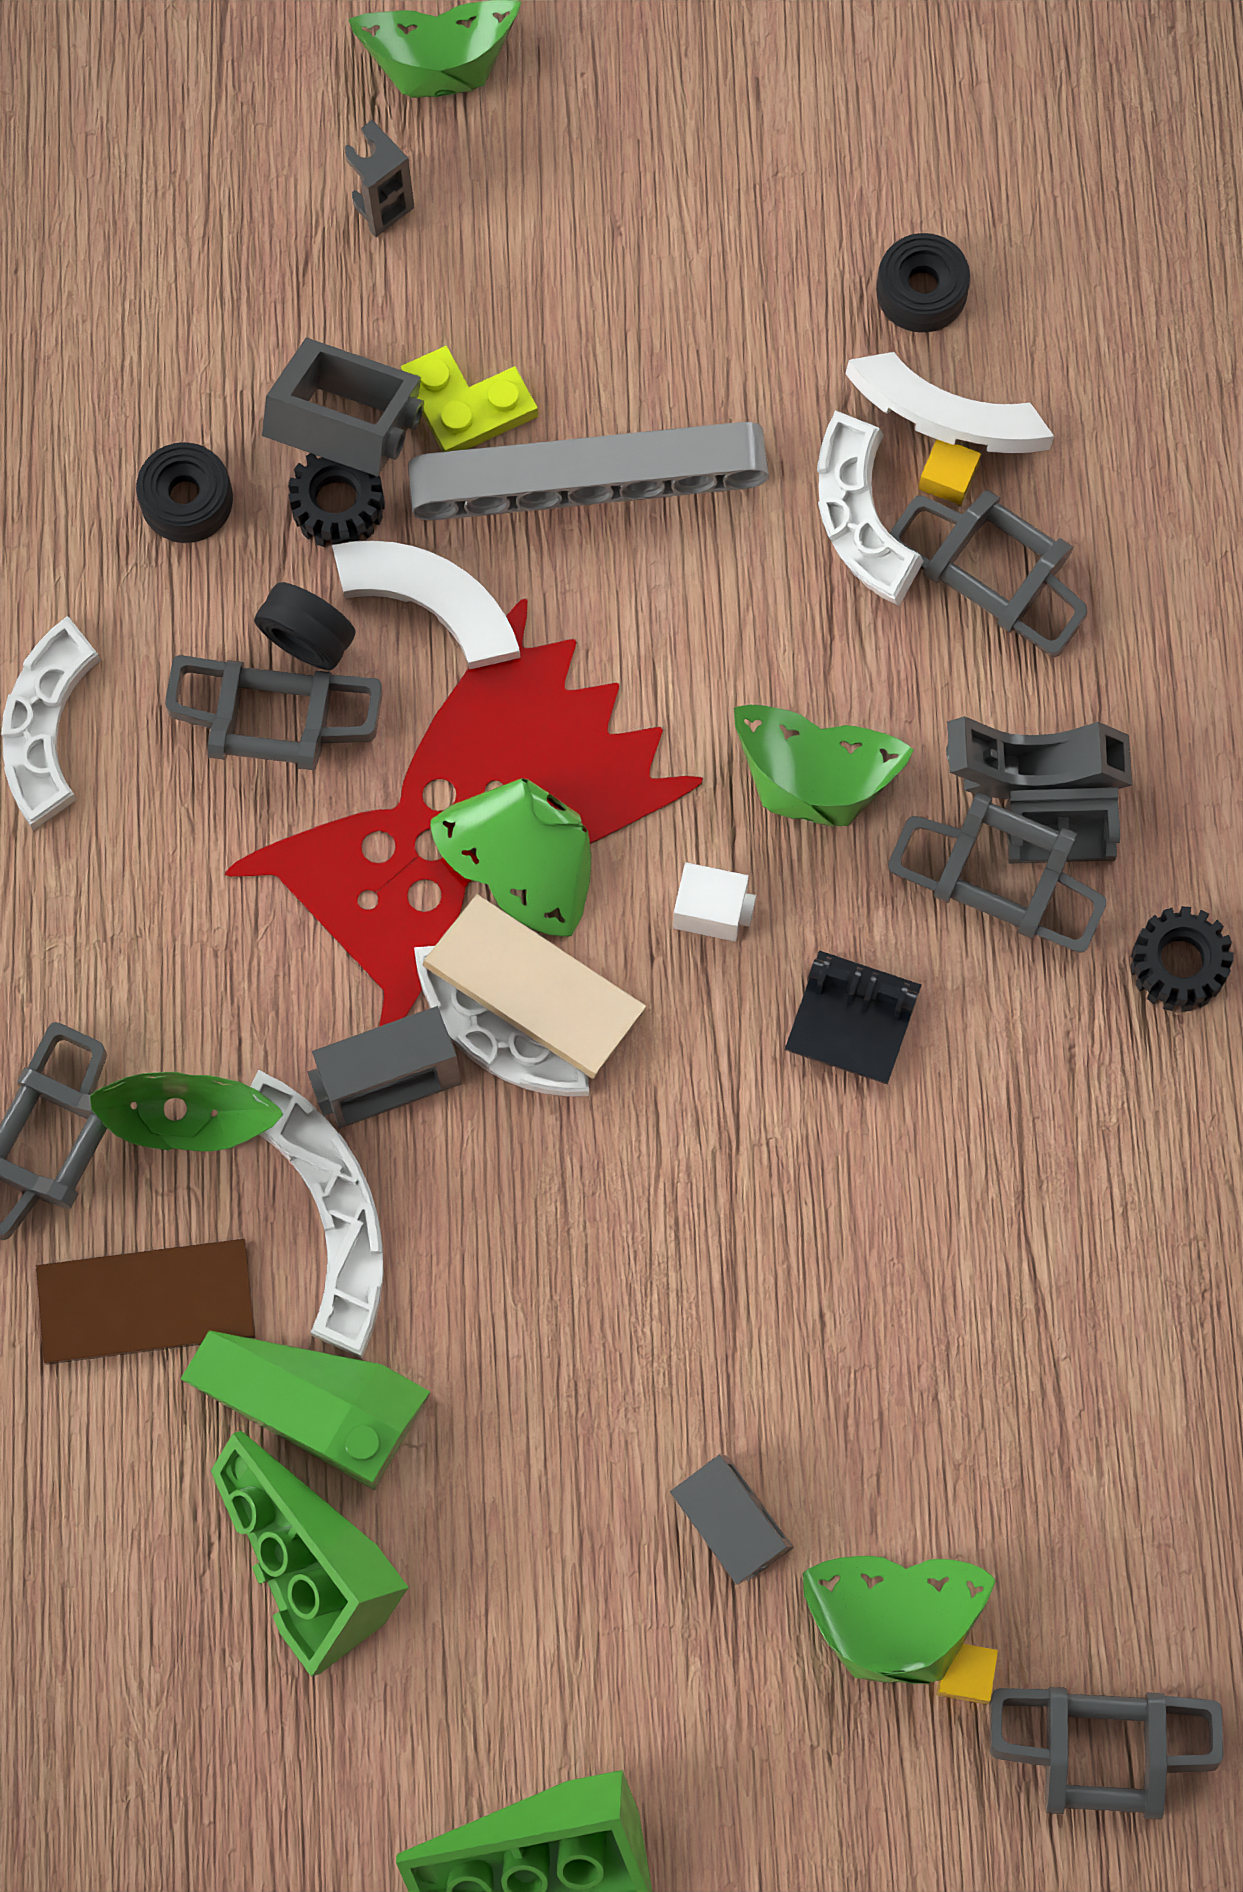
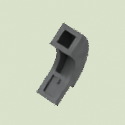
(1008, 762)

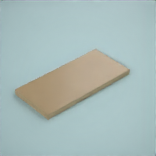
(534, 986)

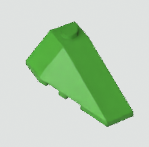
(319, 1401)
(320, 1568)
(559, 1840)

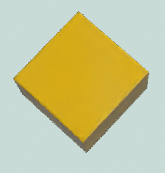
(949, 471)
(970, 1675)

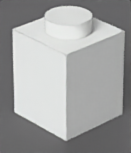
(713, 902)

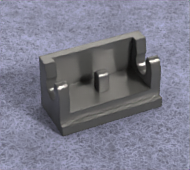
(383, 180)
(1086, 811)
(731, 1519)

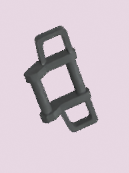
(1008, 612)
(235, 677)
(953, 887)
(36, 1085)
(1157, 1764)

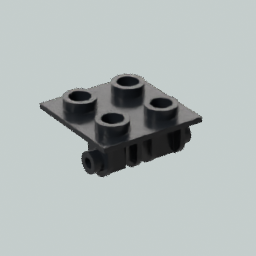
(853, 1017)

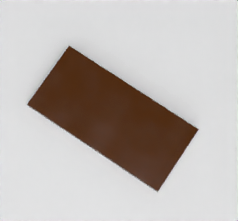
(144, 1301)

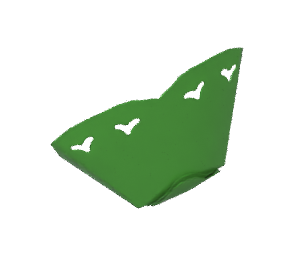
(439, 53)
(811, 771)
(520, 848)
(237, 1118)
(900, 1625)

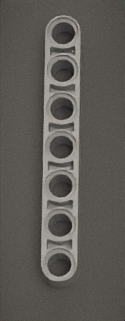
(587, 471)

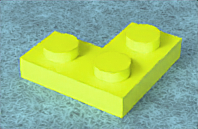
(465, 414)

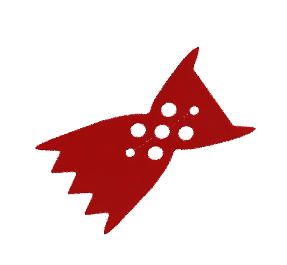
(492, 727)

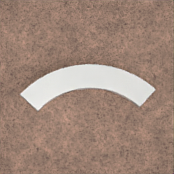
(346, 1211)

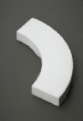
(945, 415)
(850, 512)
(435, 584)
(34, 717)
(496, 1043)

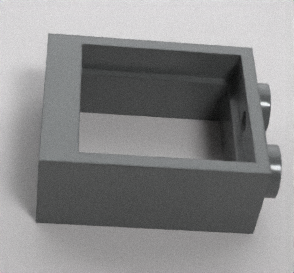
(329, 433)
(385, 1068)

